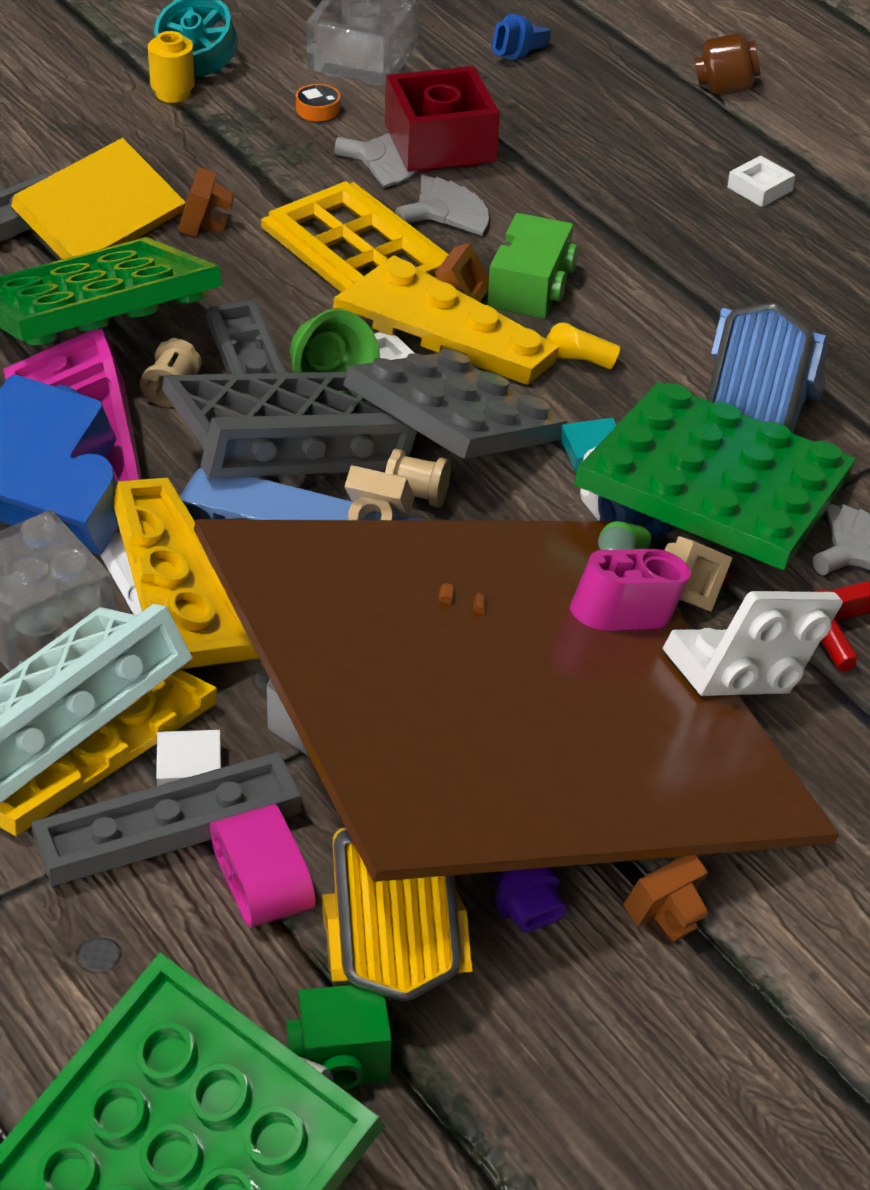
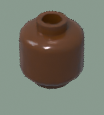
(728, 64)

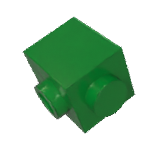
(344, 1032)

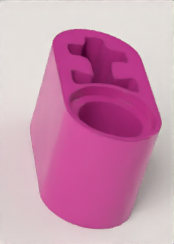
(629, 589)
(262, 865)

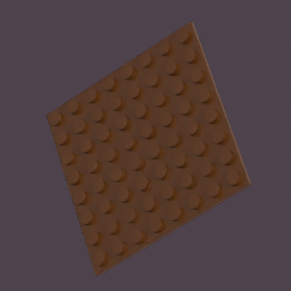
(498, 731)

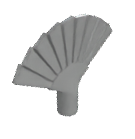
(379, 156)
(447, 204)
(850, 540)

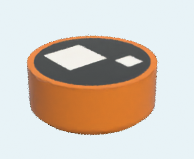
(318, 102)

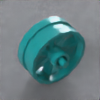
(196, 22)

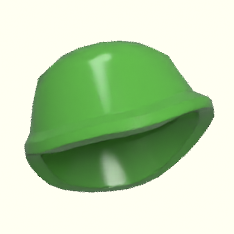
(333, 343)

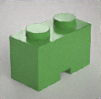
(534, 267)

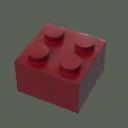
(441, 118)

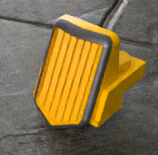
(392, 933)

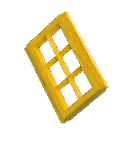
(371, 214)

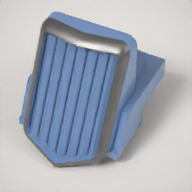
(767, 363)

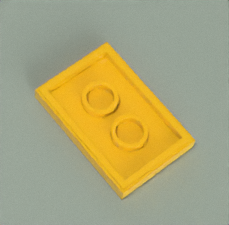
(98, 202)

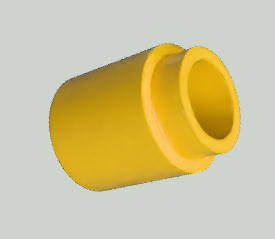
(171, 66)

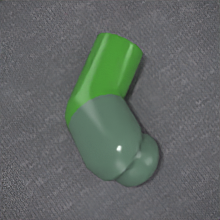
(623, 536)

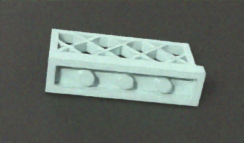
(81, 685)

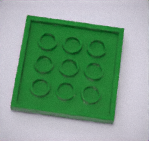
(100, 285)
(717, 473)
(185, 1099)

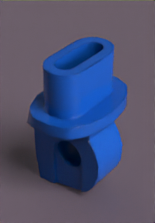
(517, 36)

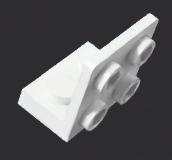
(762, 646)

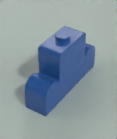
(57, 459)

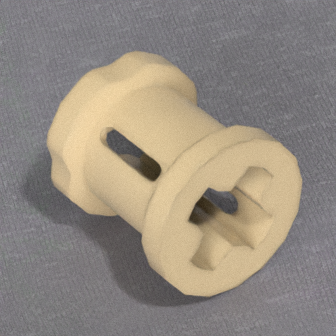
(187, 363)
(426, 478)

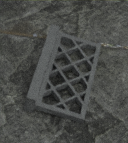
(279, 441)

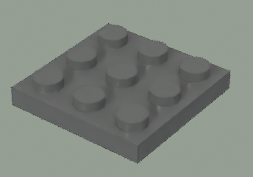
(455, 403)

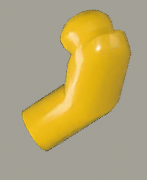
(583, 346)

